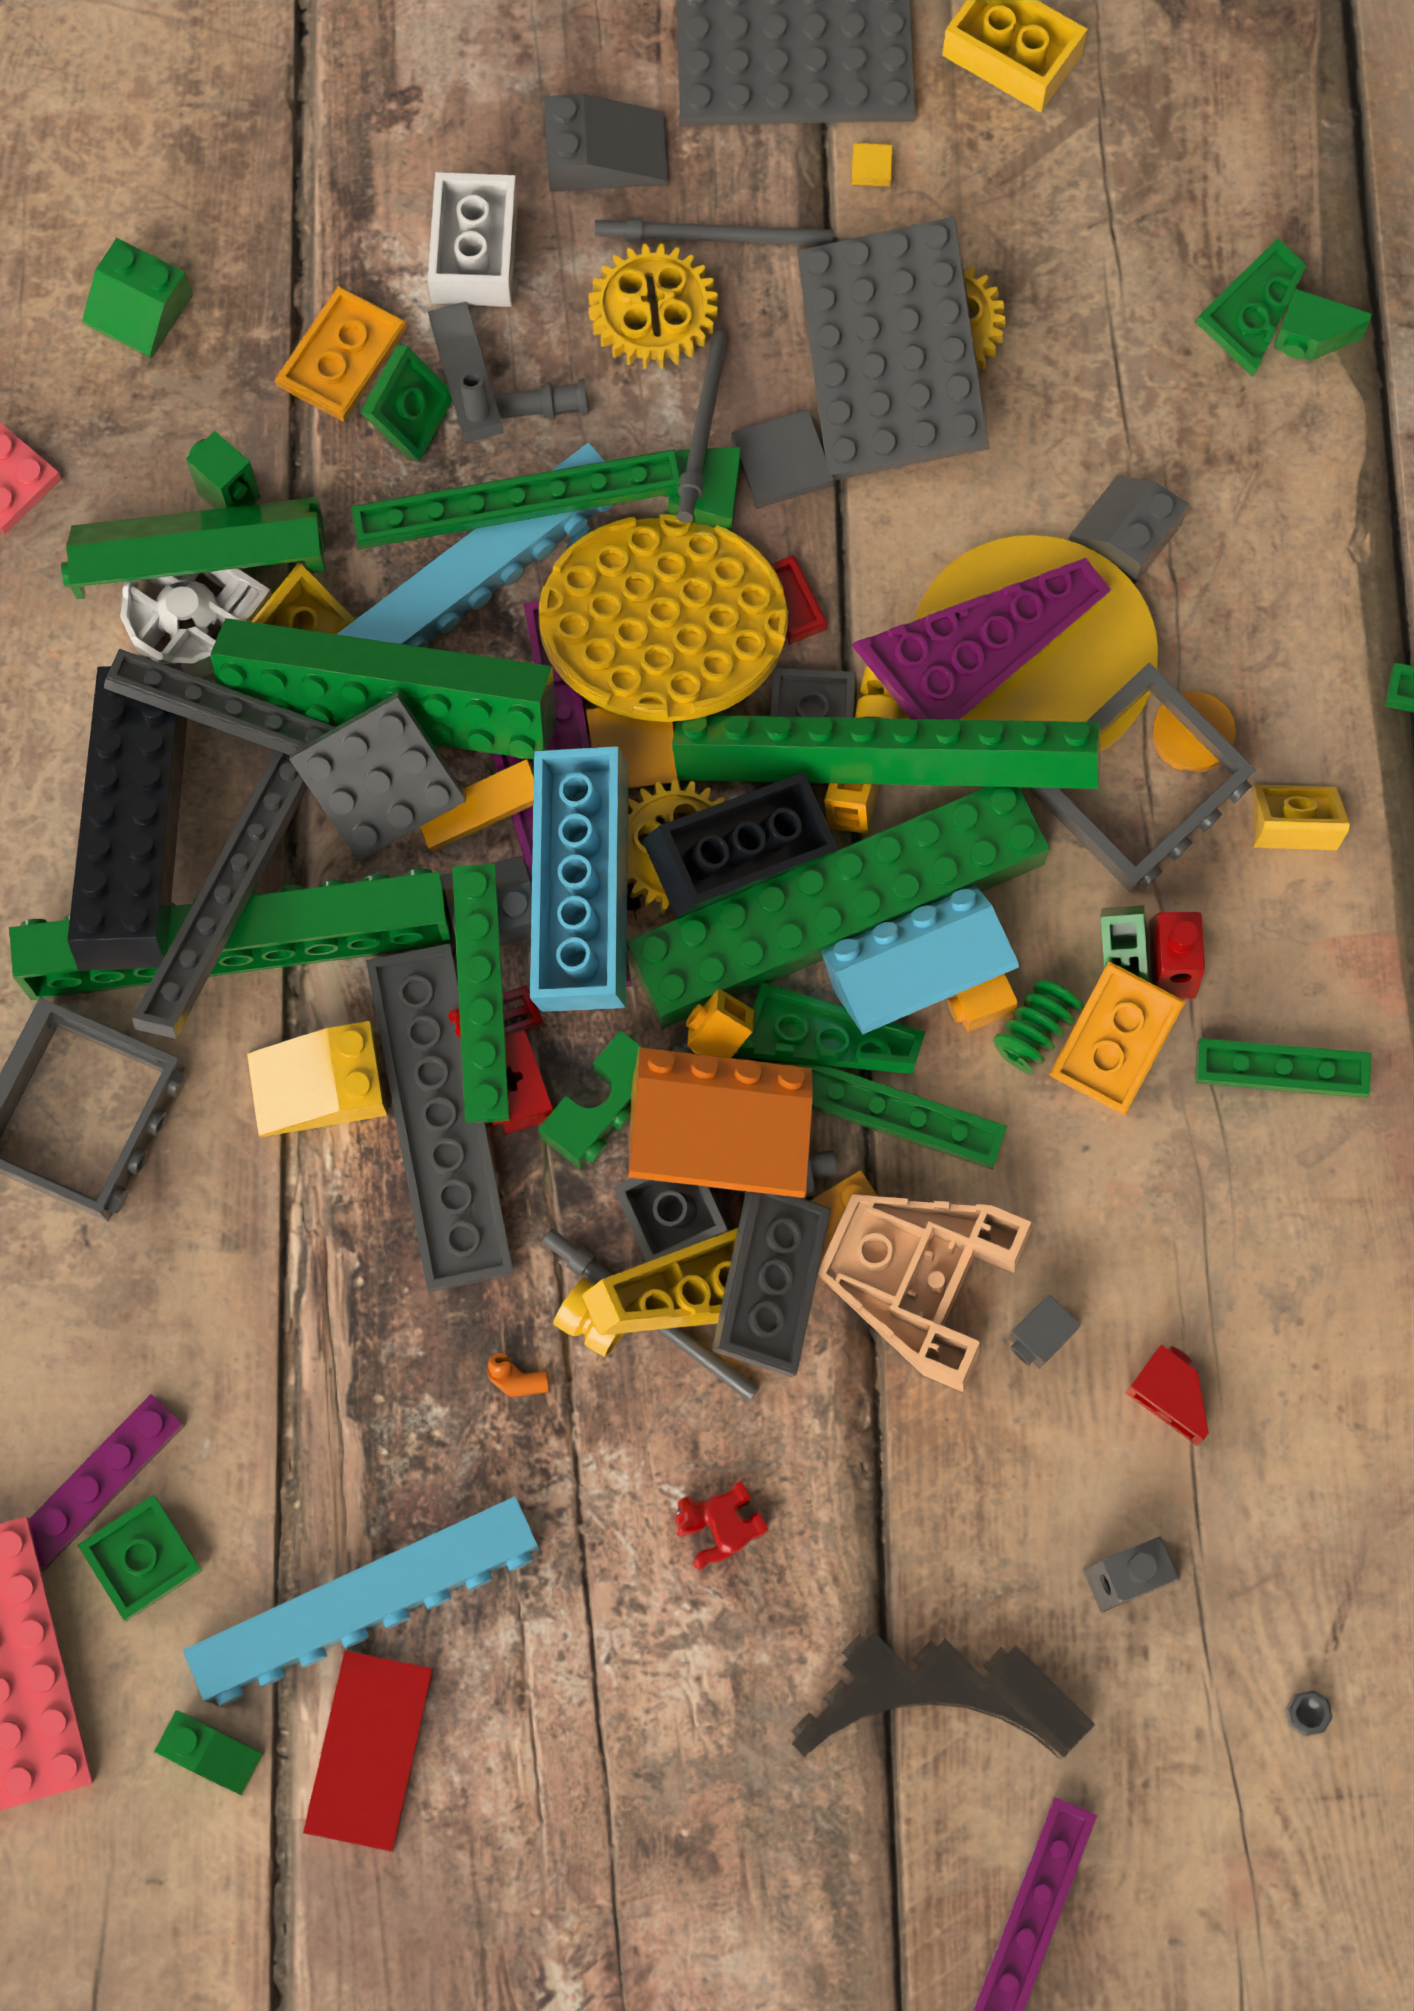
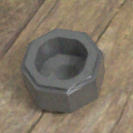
(1308, 1713)

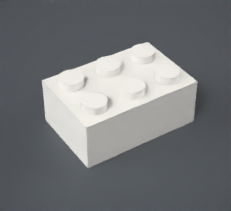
(473, 239)

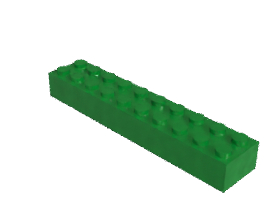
(839, 896)
(272, 933)

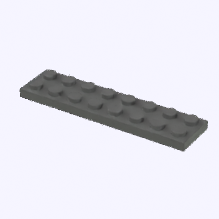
(443, 1157)

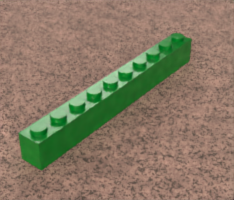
(889, 751)

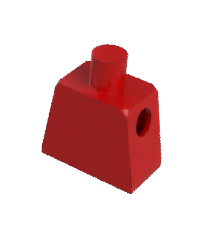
(1177, 949)

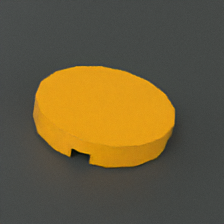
(1179, 746)

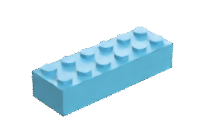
(579, 879)

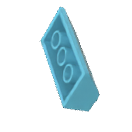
(919, 959)

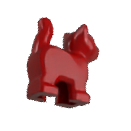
(726, 1524)

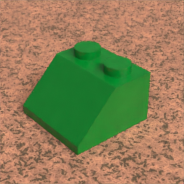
(135, 297)

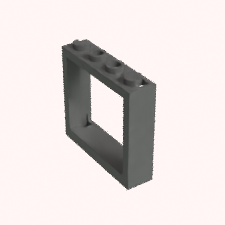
(1204, 816)
(21, 1067)

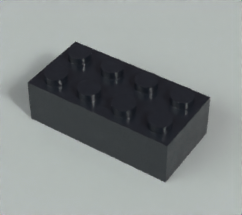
(738, 844)

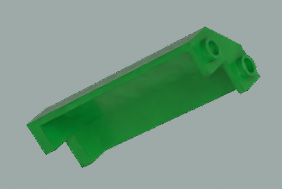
(195, 543)

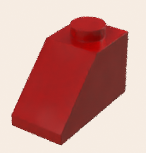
(1172, 1393)

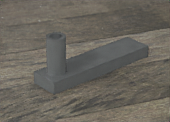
(465, 372)

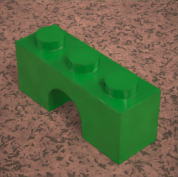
(581, 1131)

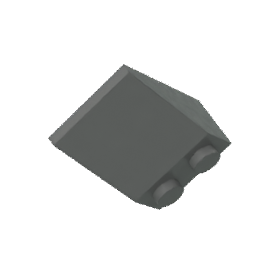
(603, 143)

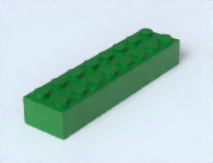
(334, 677)

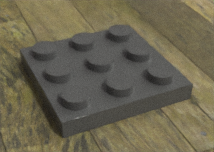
(378, 776)

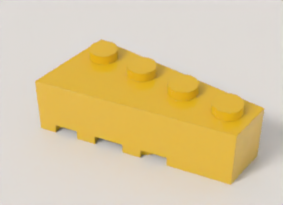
(665, 1292)

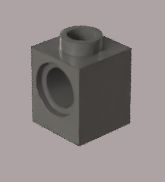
(1042, 1332)

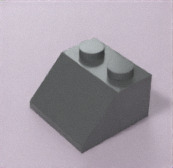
(1131, 524)
(513, 899)

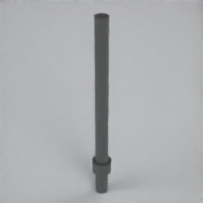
(635, 229)
(692, 481)
(583, 1263)

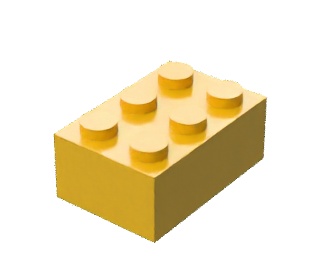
(1015, 46)

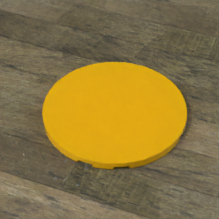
(663, 618)
(1084, 662)

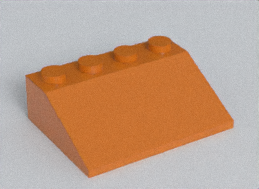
(720, 1122)

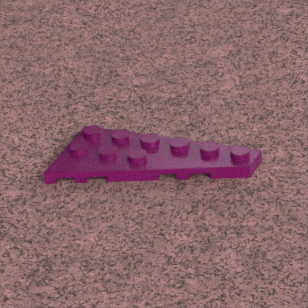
(968, 650)

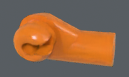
(512, 1380)

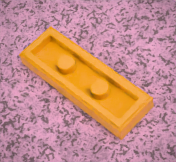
(485, 804)

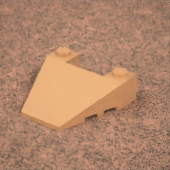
(906, 1265)

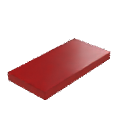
(368, 1751)

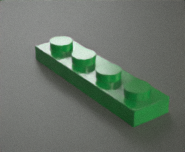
(1283, 1068)

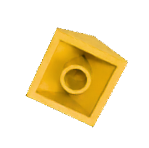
(304, 605)
(1298, 817)

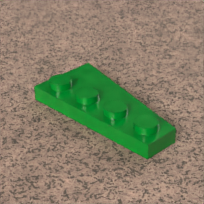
(823, 1033)

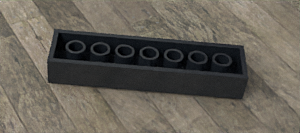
(127, 833)

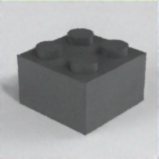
(672, 1214)

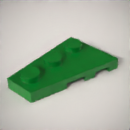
(1252, 305)

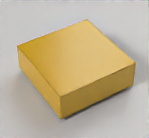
(871, 164)

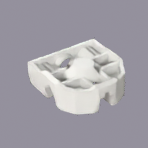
(187, 599)

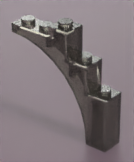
(1010, 1691)

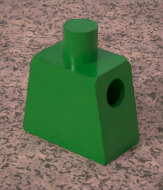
(720, 487)

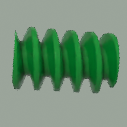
(1034, 1024)

